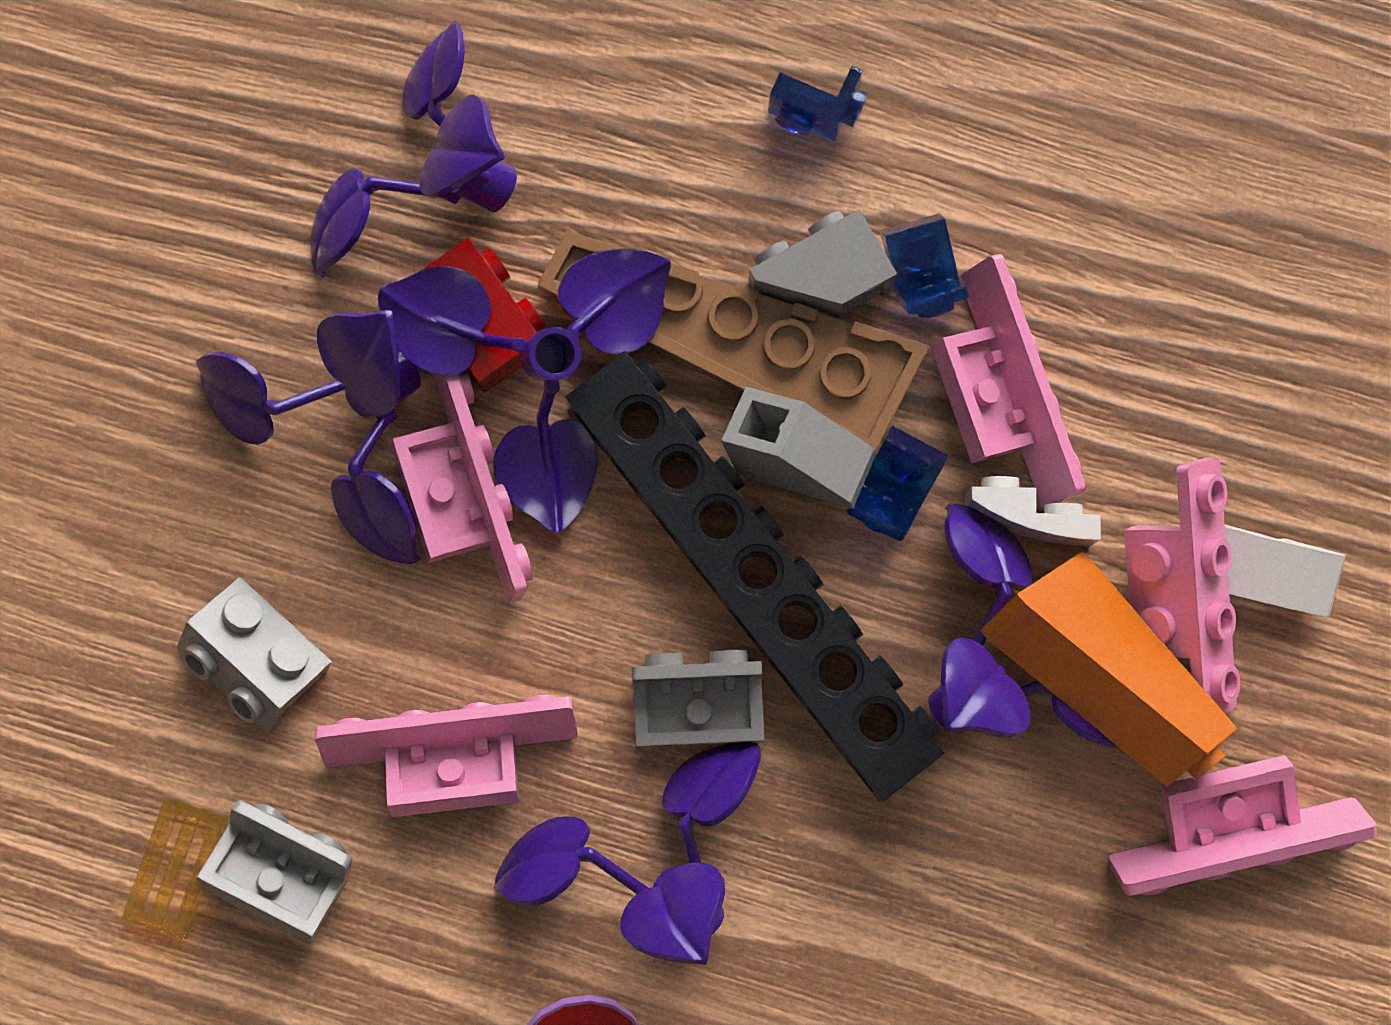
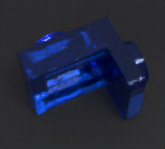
(807, 108)
(925, 266)
(897, 484)

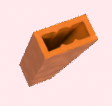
(1111, 670)

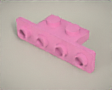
(1002, 387)
(454, 491)
(1183, 582)
(451, 755)
(1237, 823)

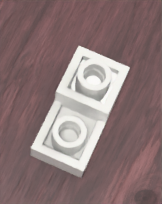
(1016, 510)
(1283, 572)

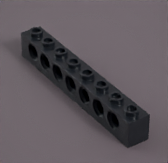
(601, 407)

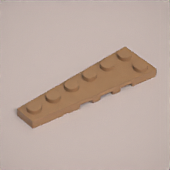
(771, 345)

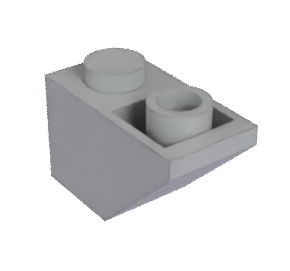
(829, 269)
(796, 448)

